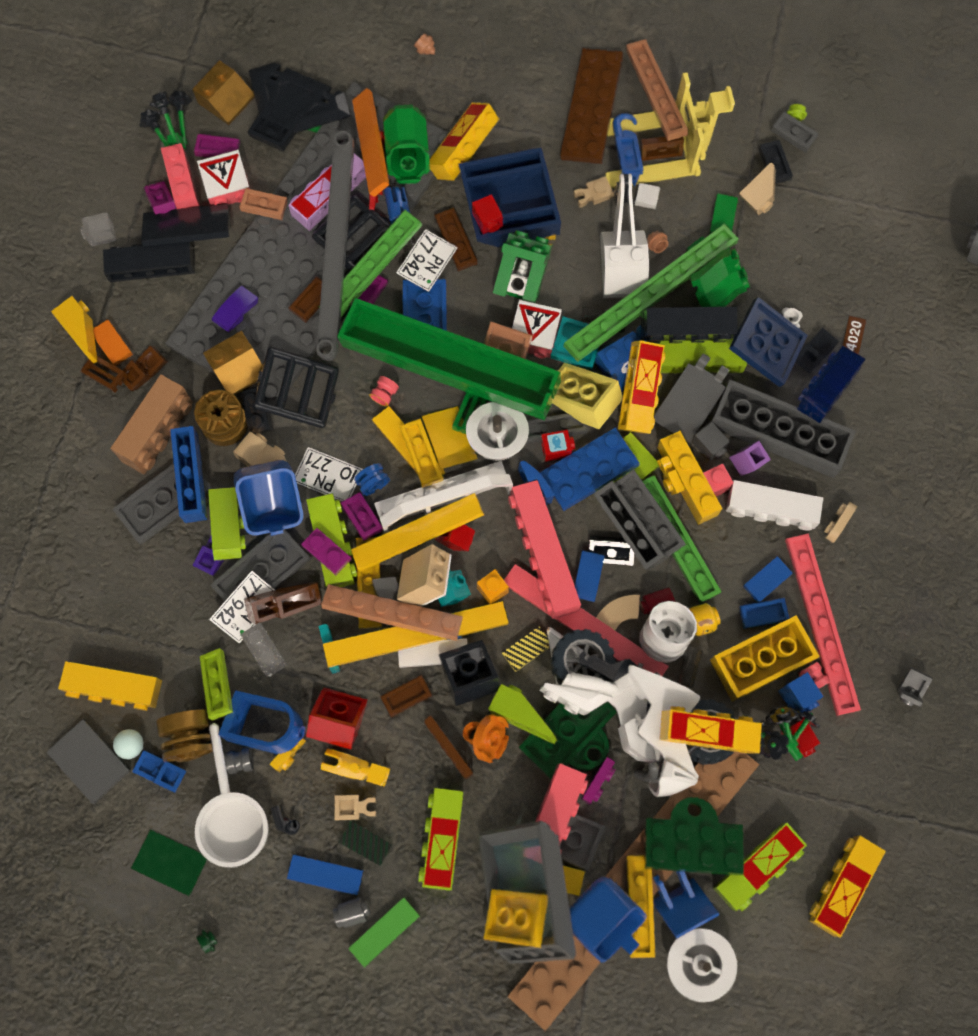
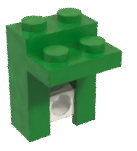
(531, 249)

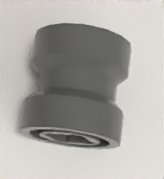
(239, 761)

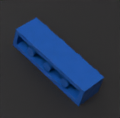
(188, 474)

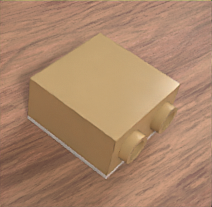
(424, 576)

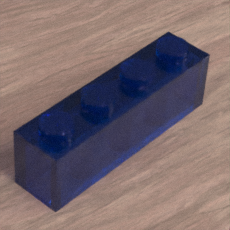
(830, 384)

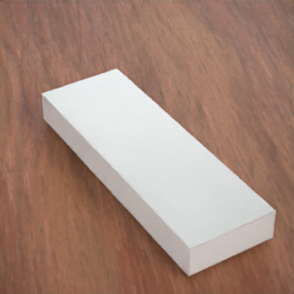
(427, 654)

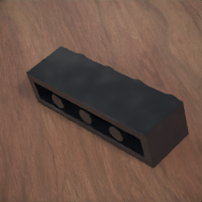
(148, 261)

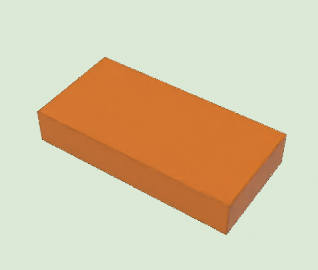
(111, 343)

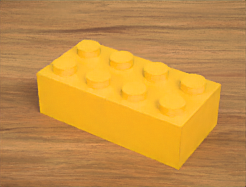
(764, 658)

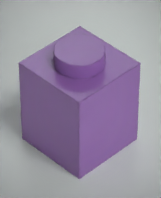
(749, 458)

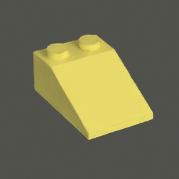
(587, 395)

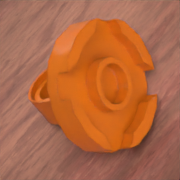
(489, 737)

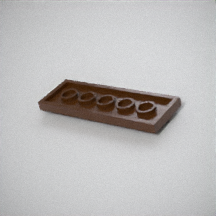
(592, 106)

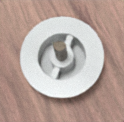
(702, 965)

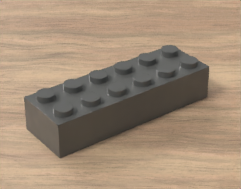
(782, 429)

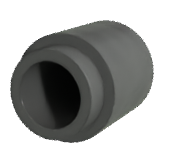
(351, 913)

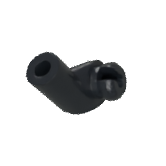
(283, 823)

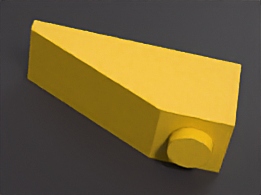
(78, 324)

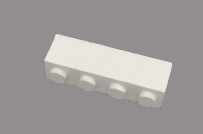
(774, 505)

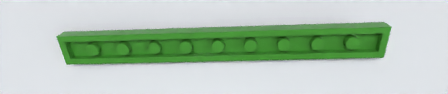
(649, 293)

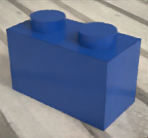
(801, 694)

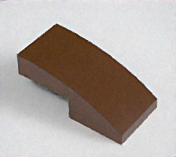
(144, 368)

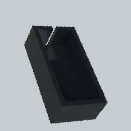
(689, 324)

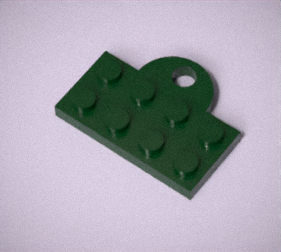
(573, 736)
(694, 842)

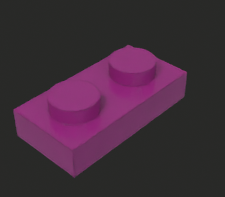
(159, 198)
(361, 516)
(326, 551)
(604, 773)

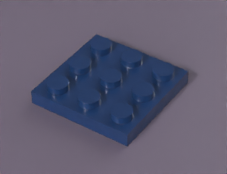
(768, 342)

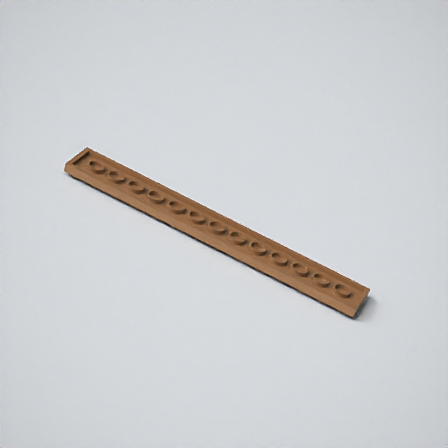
(552, 984)

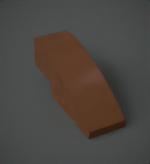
(282, 602)

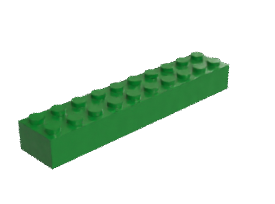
(450, 359)

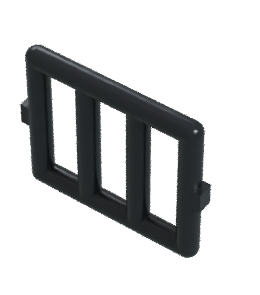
(354, 227)
(279, 409)

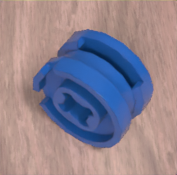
(371, 479)

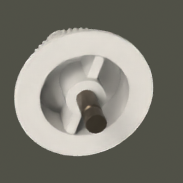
(497, 431)

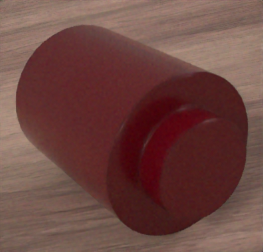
(653, 599)

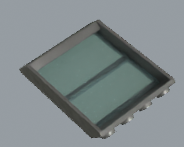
(530, 862)

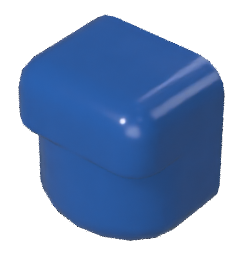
(268, 498)
(606, 919)

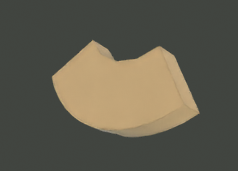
(620, 610)

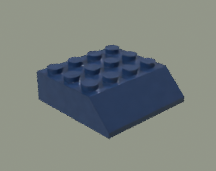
(520, 190)

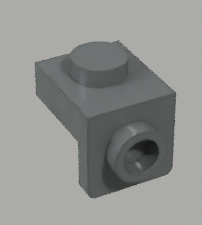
(913, 687)

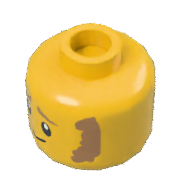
(706, 617)

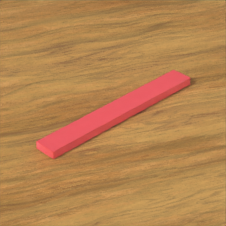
(525, 586)
(822, 624)

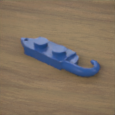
(627, 148)

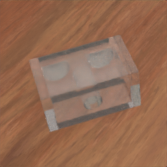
(264, 649)

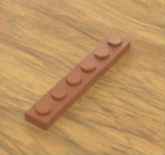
(656, 90)
(392, 612)

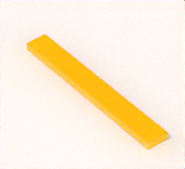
(399, 638)

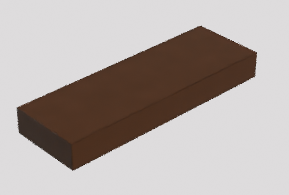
(454, 234)
(448, 748)

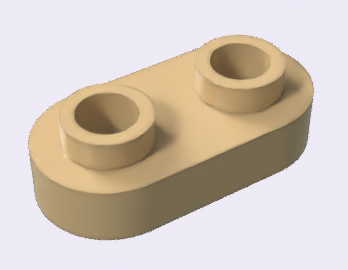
(835, 528)

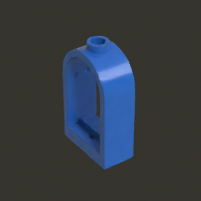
(234, 723)

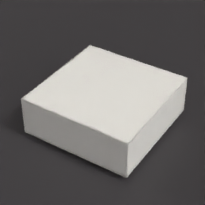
(647, 196)

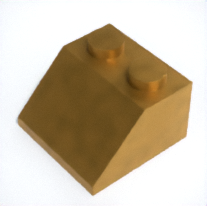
(223, 92)
(234, 363)

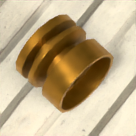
(229, 426)
(185, 736)

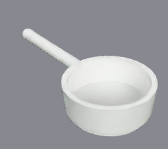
(231, 825)

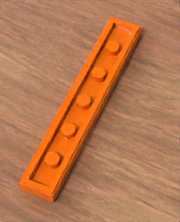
(370, 142)

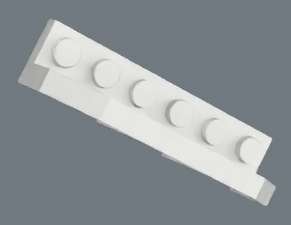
(442, 493)

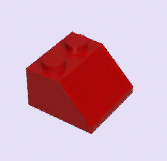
(336, 718)

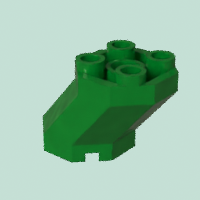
(406, 144)
(720, 280)

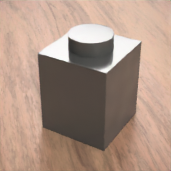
(711, 442)

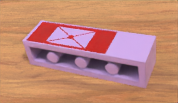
(313, 202)

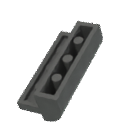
(640, 520)

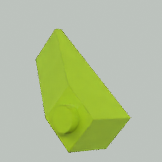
(518, 712)

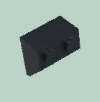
(469, 672)

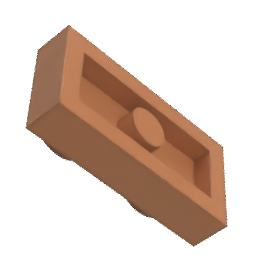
(263, 204)

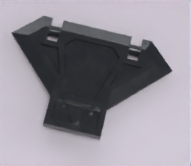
(291, 105)

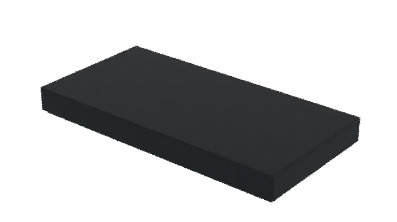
(186, 225)

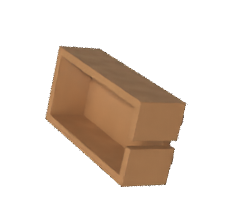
(151, 425)

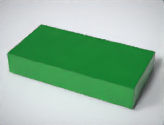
(724, 212)

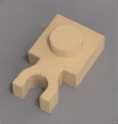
(595, 191)
(349, 807)

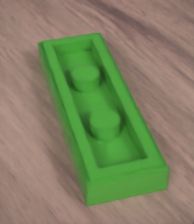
(384, 932)

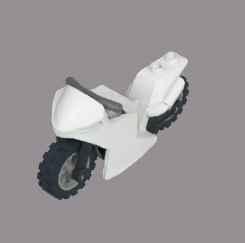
(639, 702)

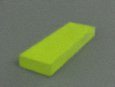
(216, 684)

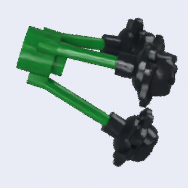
(161, 101)

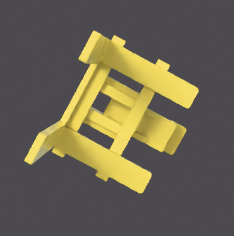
(700, 130)

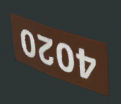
(854, 334)

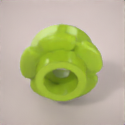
(797, 111)

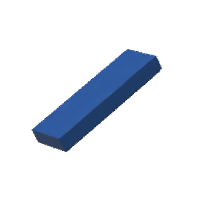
(325, 874)

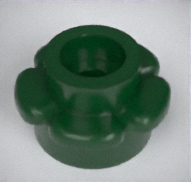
(207, 941)

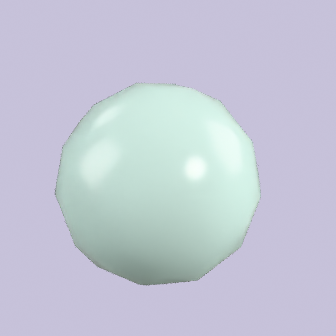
(128, 744)

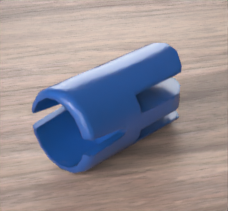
(396, 202)

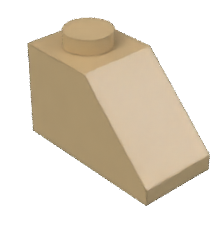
(761, 190)

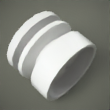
(668, 631)

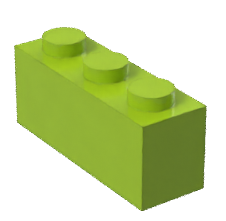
(225, 524)

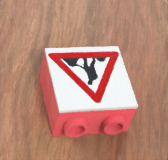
(224, 178)
(541, 323)

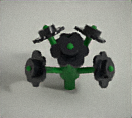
(773, 743)

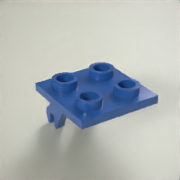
(683, 907)

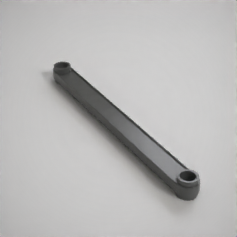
(335, 245)

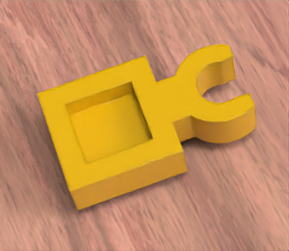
(671, 479)
(285, 760)

